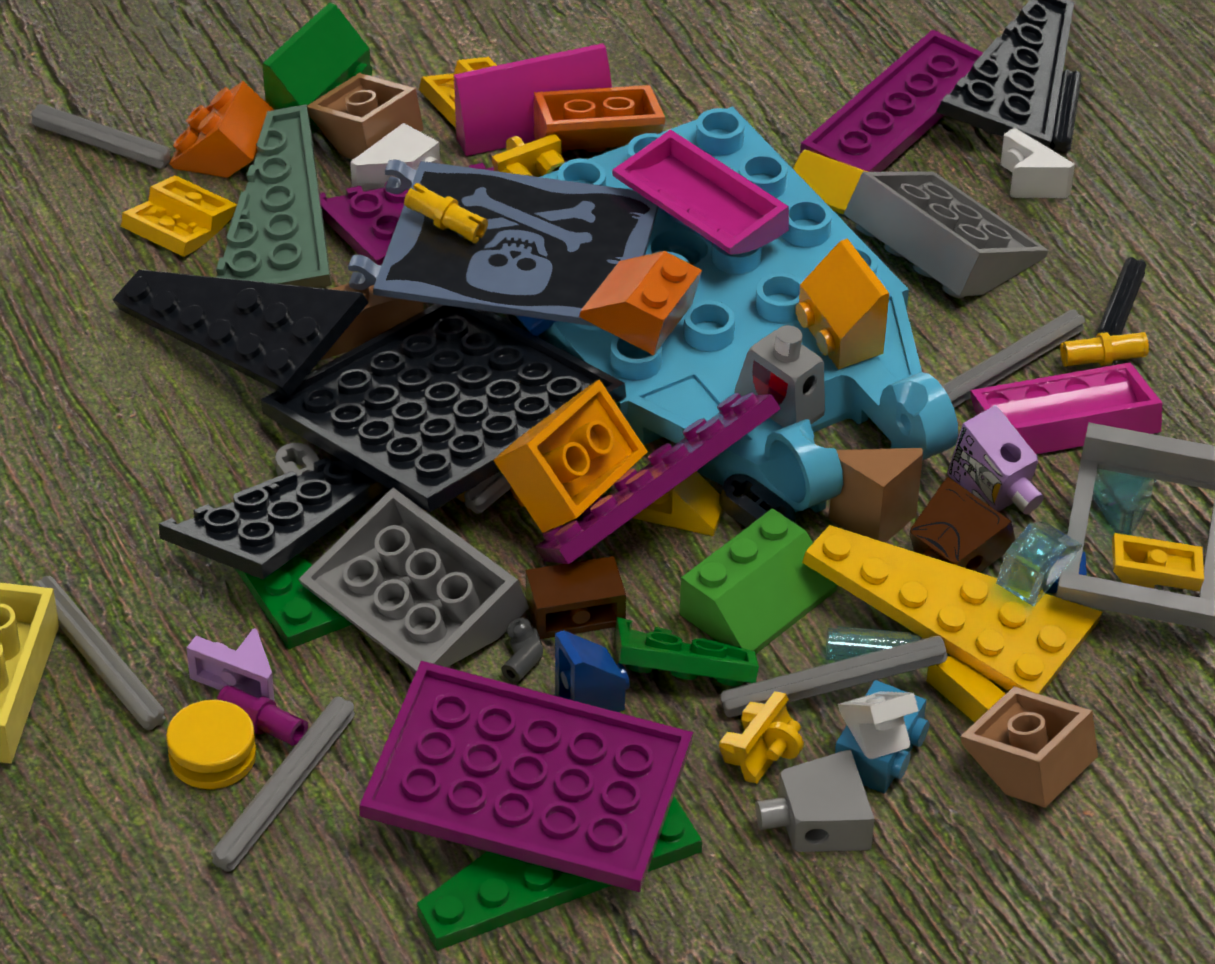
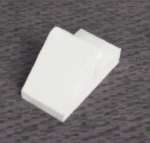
(1035, 168)
(879, 721)

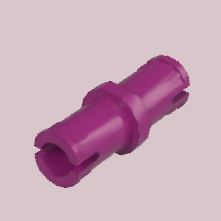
(266, 715)

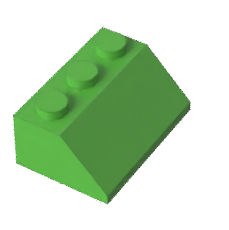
(754, 585)

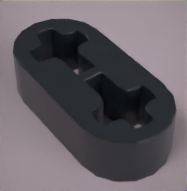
(754, 501)

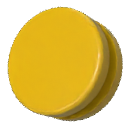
(211, 744)

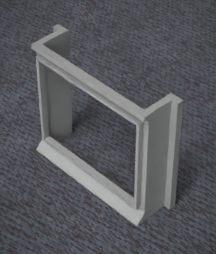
(1152, 458)

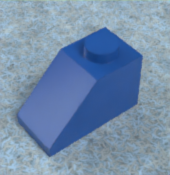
(588, 673)

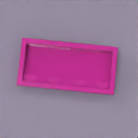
(500, 98)
(704, 194)
(1056, 409)

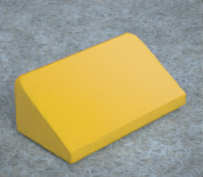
(828, 178)
(964, 687)

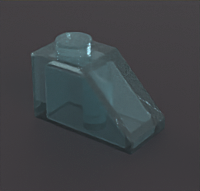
(1122, 498)
(1036, 561)

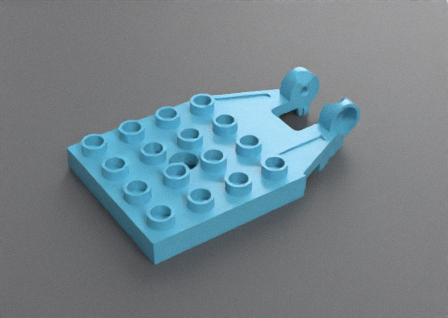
(740, 304)

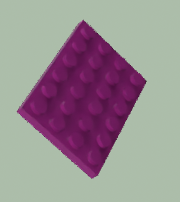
(528, 775)

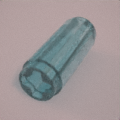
(853, 642)

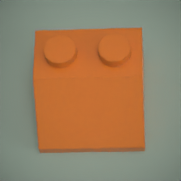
(644, 299)

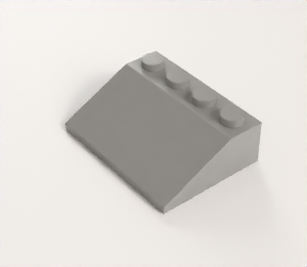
(941, 231)
(415, 585)

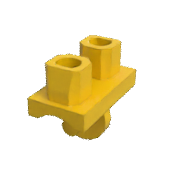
(531, 158)
(766, 738)

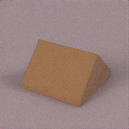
(877, 491)

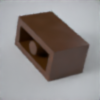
(575, 596)

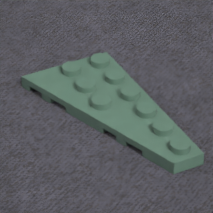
(279, 217)

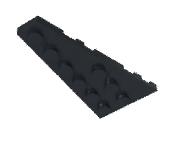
(1017, 75)
(249, 325)
(274, 518)

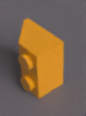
(844, 307)

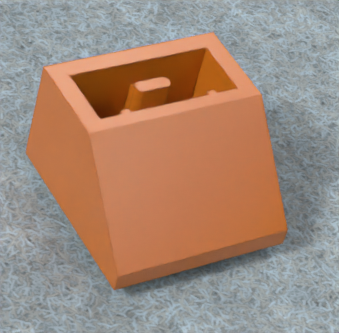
(222, 134)

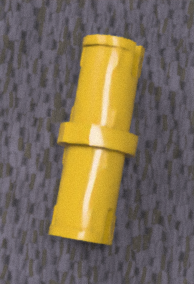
(446, 212)
(1104, 349)

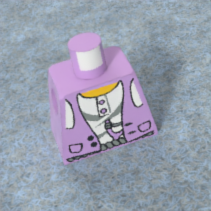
(995, 463)

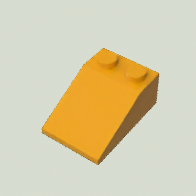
(571, 457)

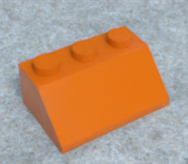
(597, 116)

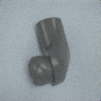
(526, 650)

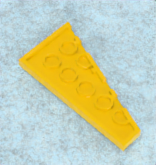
(969, 611)

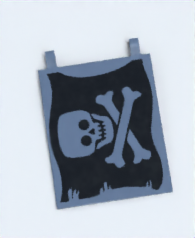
(541, 249)

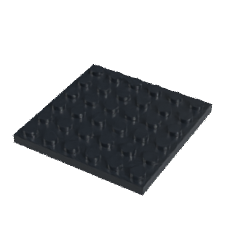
(434, 400)

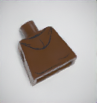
(961, 529)

